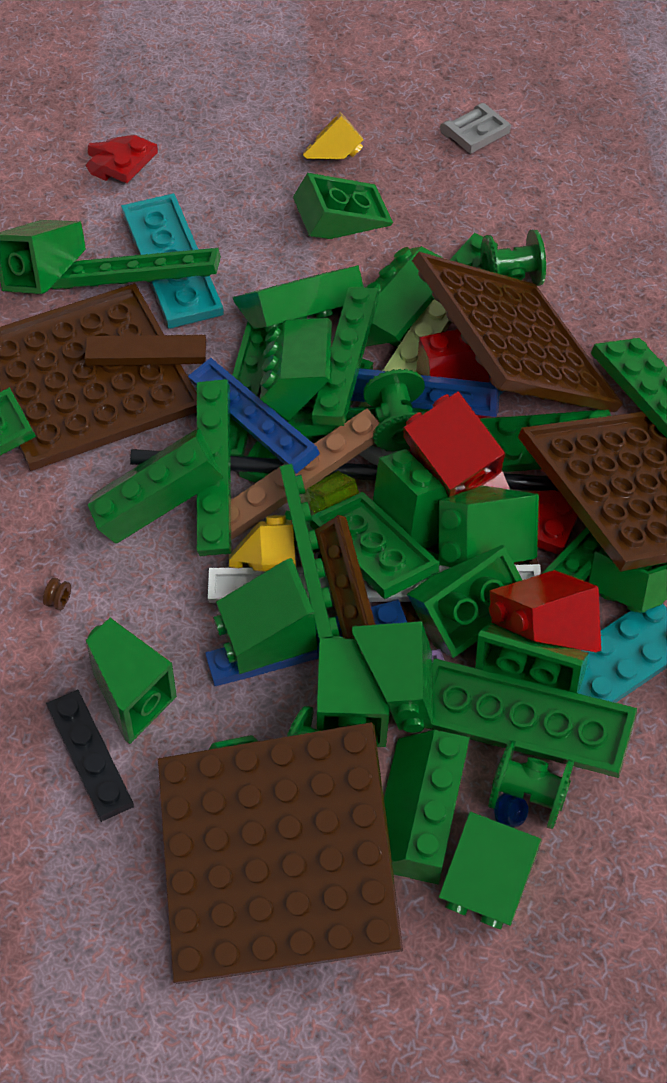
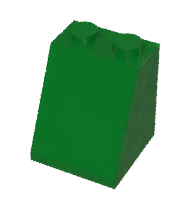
(38, 254)
(410, 496)
(486, 519)
(267, 619)
(402, 669)
(131, 677)
(348, 689)
(489, 870)

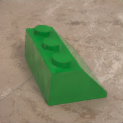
(532, 661)

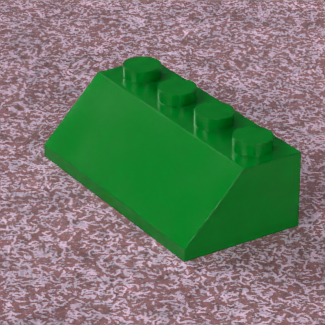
(401, 297)
(298, 298)
(295, 364)
(154, 487)
(423, 801)

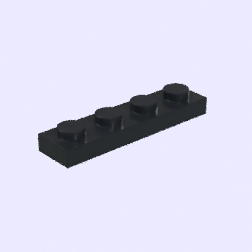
(90, 755)

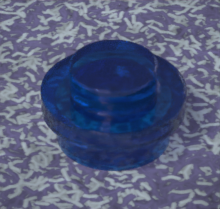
(511, 810)

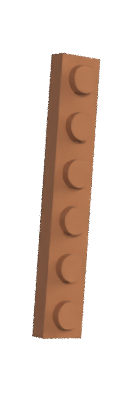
(334, 451)

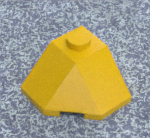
(335, 141)
(265, 545)

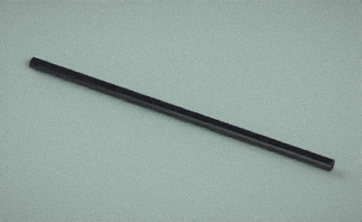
(356, 471)

